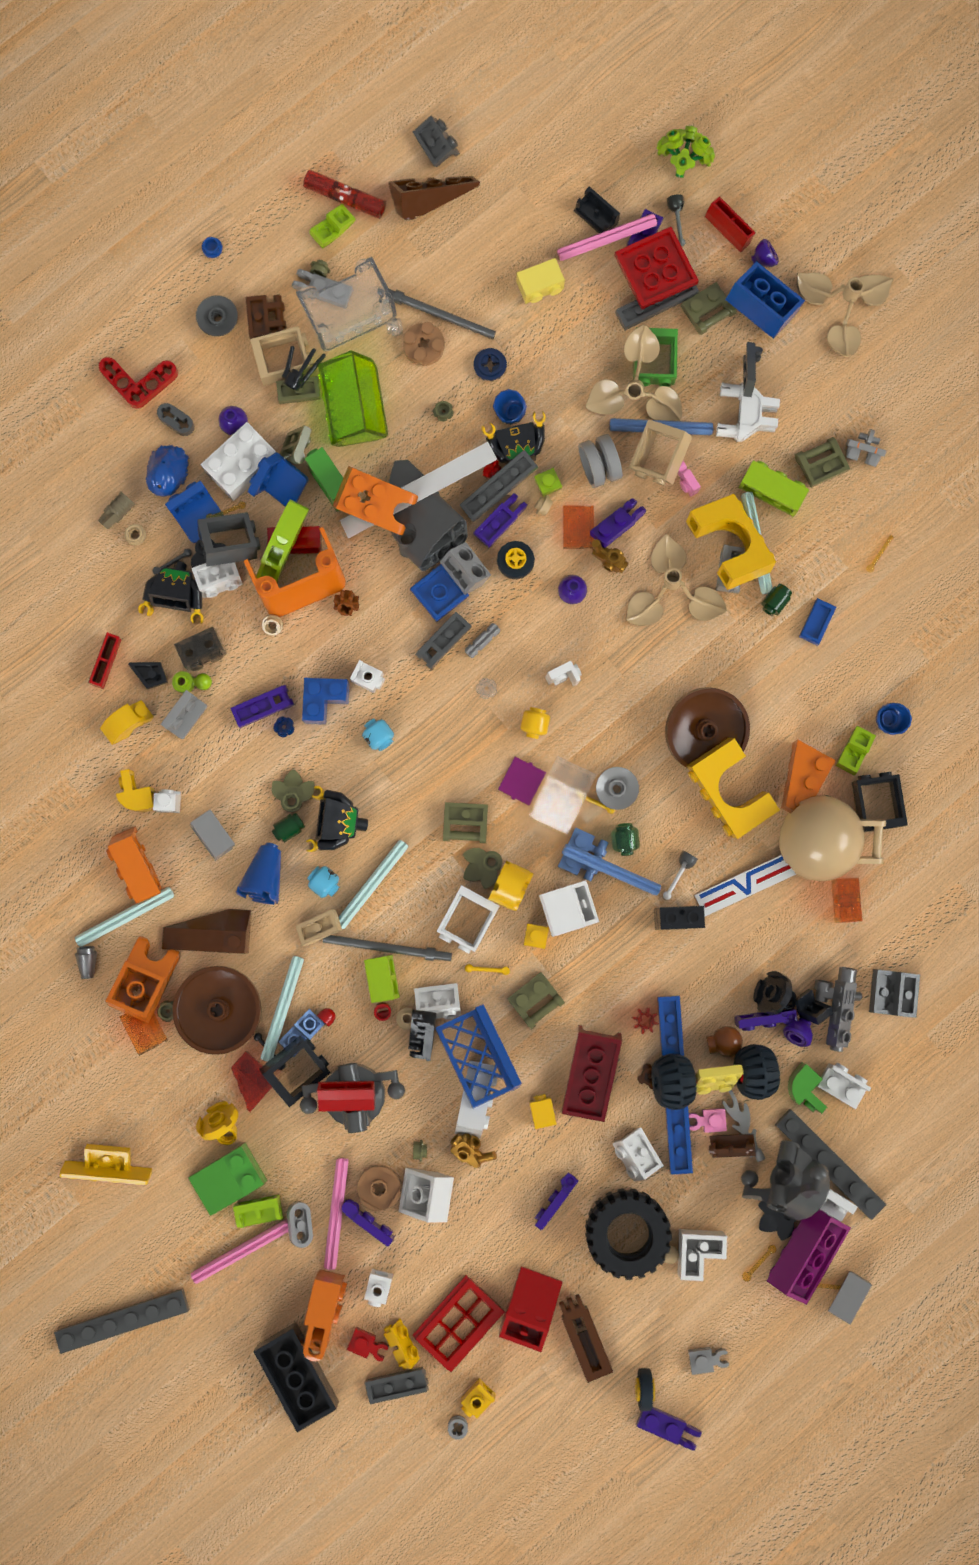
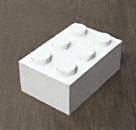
(237, 461)

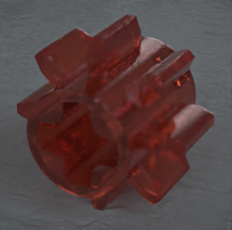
(639, 1019)

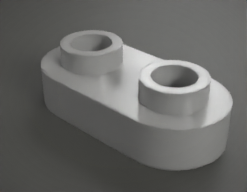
(300, 1223)

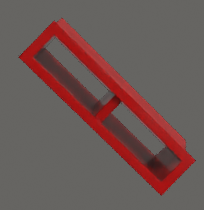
(730, 224)
(308, 540)
(100, 658)
(346, 1096)

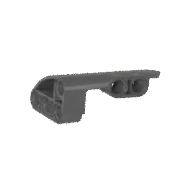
(429, 524)

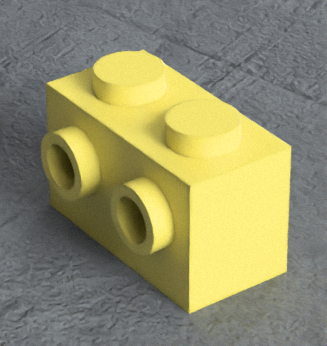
(540, 281)

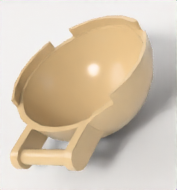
(827, 839)

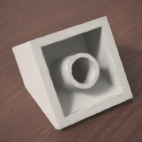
(426, 1195)

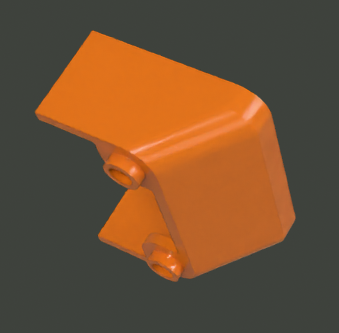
(304, 591)

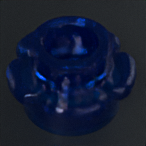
(284, 721)

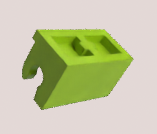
(381, 979)
(258, 1211)

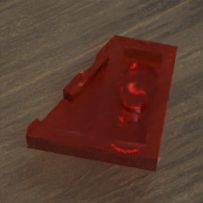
(250, 1080)

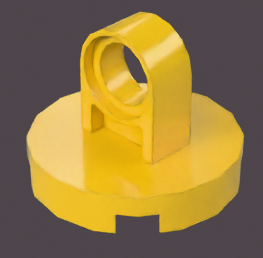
(218, 1122)

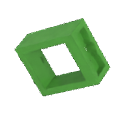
(665, 337)
(324, 473)

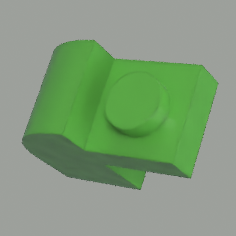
(801, 1085)

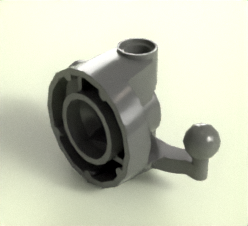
(356, 1120)
(796, 1182)

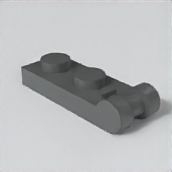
(444, 640)

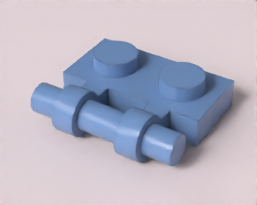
(583, 841)

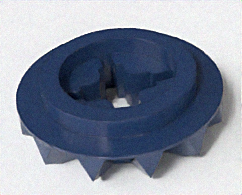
(482, 359)

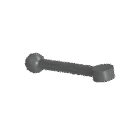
(187, 552)

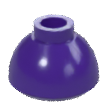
(765, 254)
(232, 419)
(572, 589)
(799, 1032)

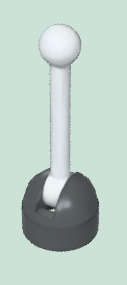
(686, 861)

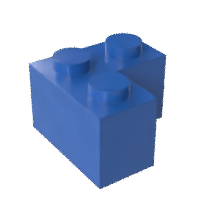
(319, 693)

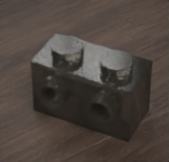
(200, 649)

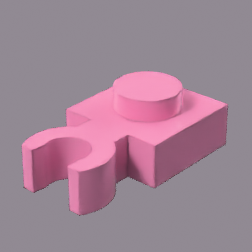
(688, 481)
(712, 1120)

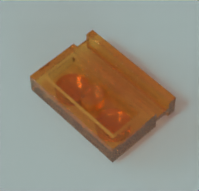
(577, 527)
(142, 1034)

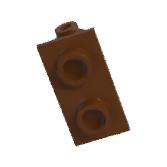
(732, 1145)

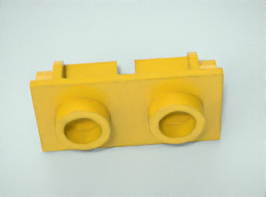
(398, 1335)

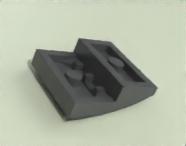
(894, 993)

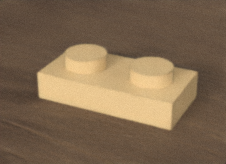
(318, 927)

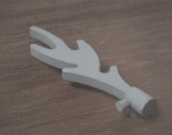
(743, 1119)

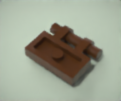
(258, 315)

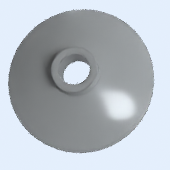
(625, 780)

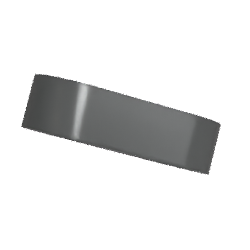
(178, 416)

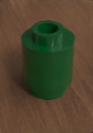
(776, 600)
(288, 827)

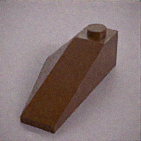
(420, 198)
(217, 932)

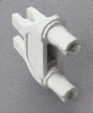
(750, 413)

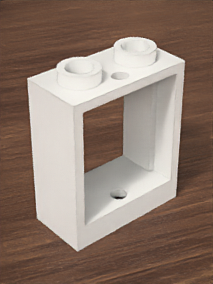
(478, 899)

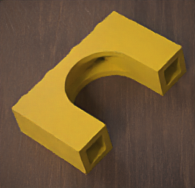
(730, 516)
(707, 773)

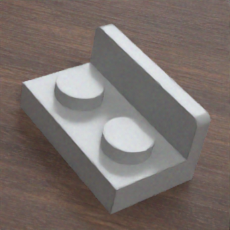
(184, 715)

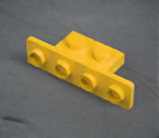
(106, 1164)

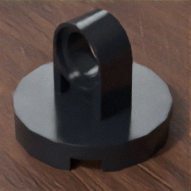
(774, 994)

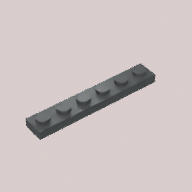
(838, 1171)
(121, 1321)

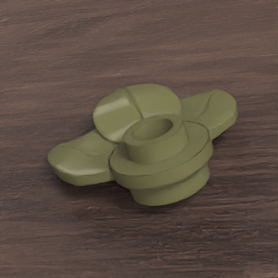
(292, 788)
(479, 868)

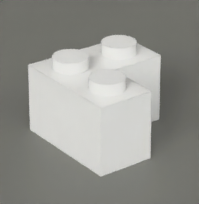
(694, 1247)

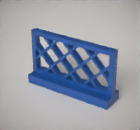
(496, 1050)

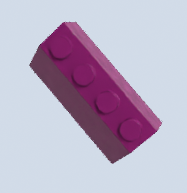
(808, 1255)

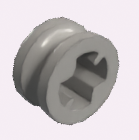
(457, 1435)

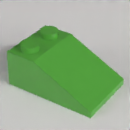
(228, 1179)

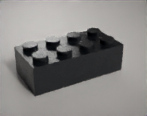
(295, 1379)

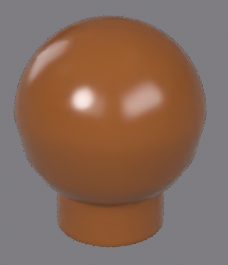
(725, 1041)

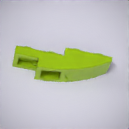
(282, 540)

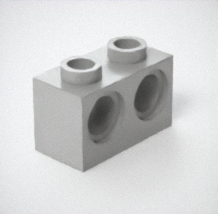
(465, 568)

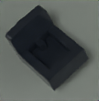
(811, 1009)

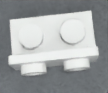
(216, 578)
(564, 671)
(439, 999)
(843, 1085)
(637, 1155)
(837, 1205)

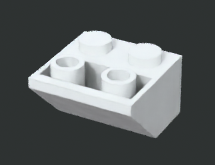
(569, 908)

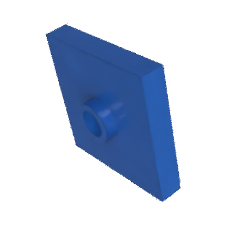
(438, 593)

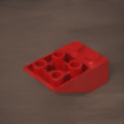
(530, 1309)

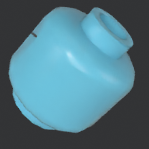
(378, 734)
(323, 881)

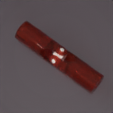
(352, 197)

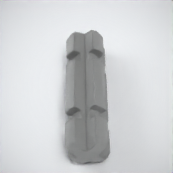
(482, 640)

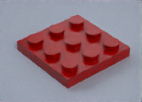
(656, 267)

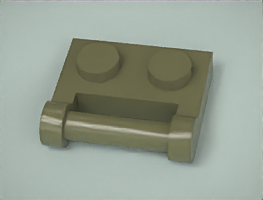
(704, 303)
(295, 444)
(824, 468)
(467, 815)
(530, 995)

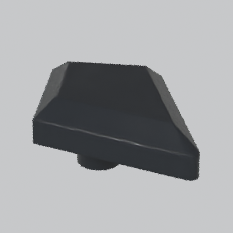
(149, 673)

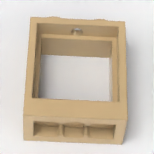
(276, 339)
(645, 444)

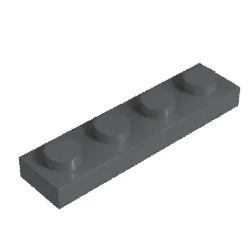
(632, 315)
(499, 485)

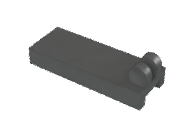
(753, 355)
(396, 1385)

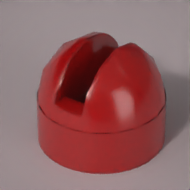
(382, 1015)
(327, 1016)

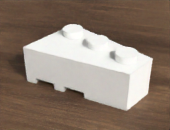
(475, 1120)

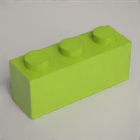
(774, 488)

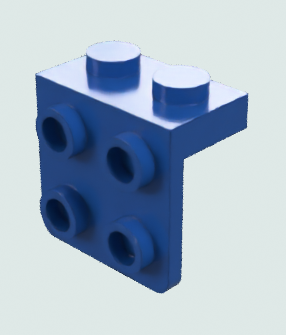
(278, 479)
(191, 506)

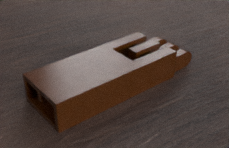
(586, 1343)

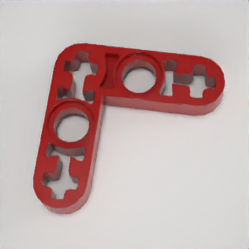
(135, 388)

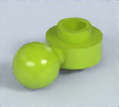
(202, 681)

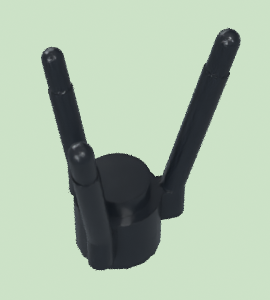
(295, 378)

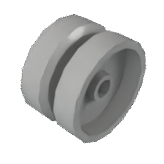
(600, 460)

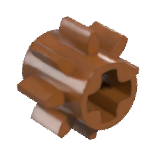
(346, 602)

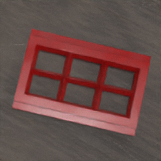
(472, 1338)

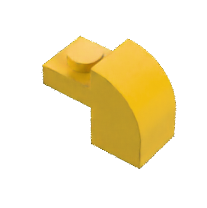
(125, 720)
(132, 798)

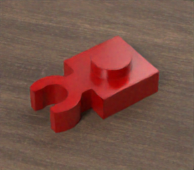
(363, 1343)

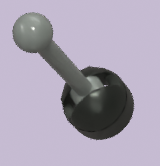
(676, 204)

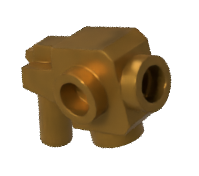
(611, 558)
(466, 1150)

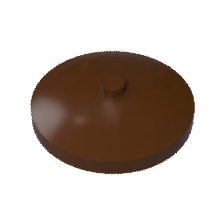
(703, 721)
(217, 1010)

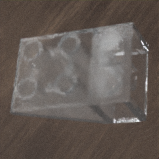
(562, 795)

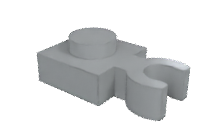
(703, 1360)

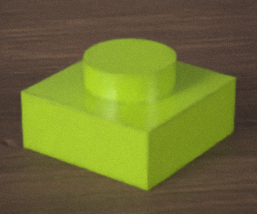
(548, 482)

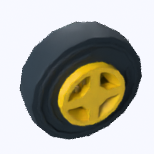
(515, 552)
(645, 1389)

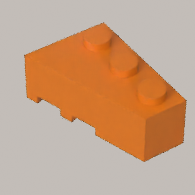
(805, 774)
(133, 866)

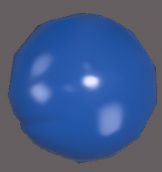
(509, 406)
(893, 718)

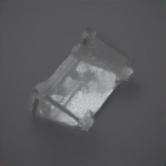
(348, 306)

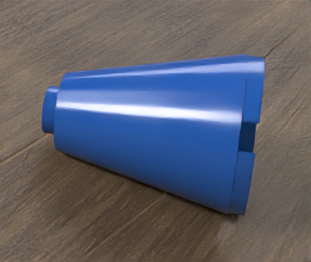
(263, 876)

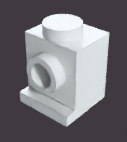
(358, 677)
(167, 801)
(381, 1280)

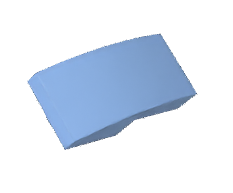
(305, 1027)

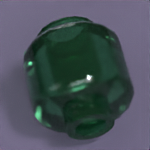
(625, 839)

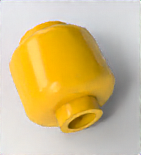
(535, 722)

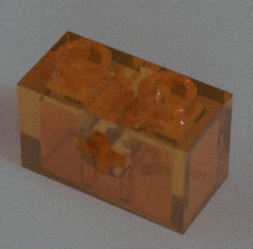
(846, 900)

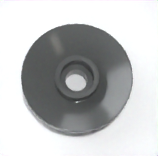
(215, 307)

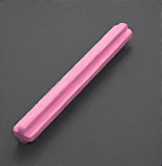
(607, 237)
(336, 1213)
(240, 1252)

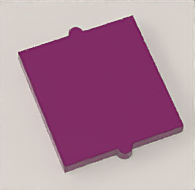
(522, 781)

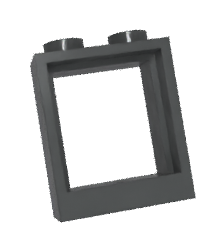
(231, 553)

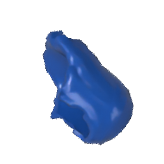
(166, 468)

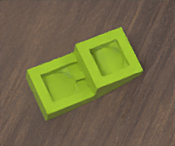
(333, 226)
(855, 750)

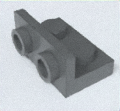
(435, 140)

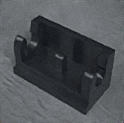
(597, 211)
(422, 1034)

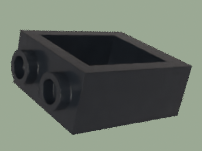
(896, 793)
(679, 917)
(282, 1057)

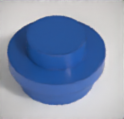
(212, 247)

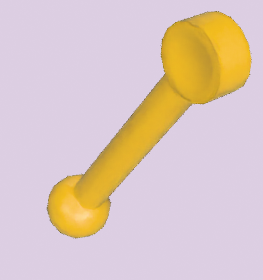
(611, 811)
(469, 968)

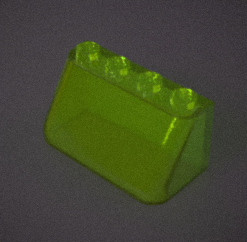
(352, 399)

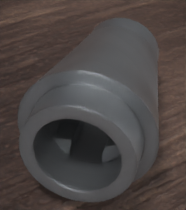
(86, 961)

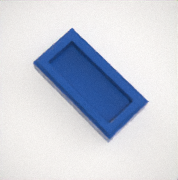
(817, 622)

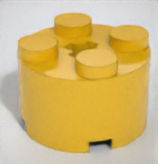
(511, 886)

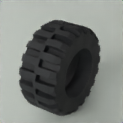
(633, 1263)

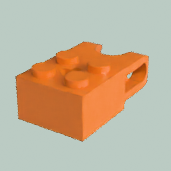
(379, 500)
(145, 975)
(323, 1312)

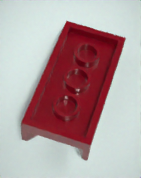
(591, 1075)

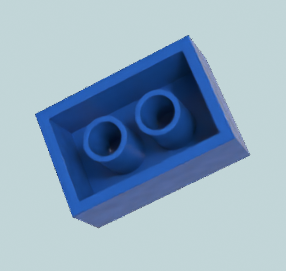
(764, 299)

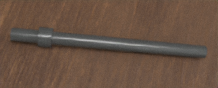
(400, 297)
(428, 953)

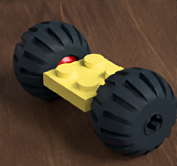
(753, 1072)

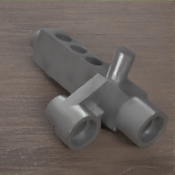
(843, 997)

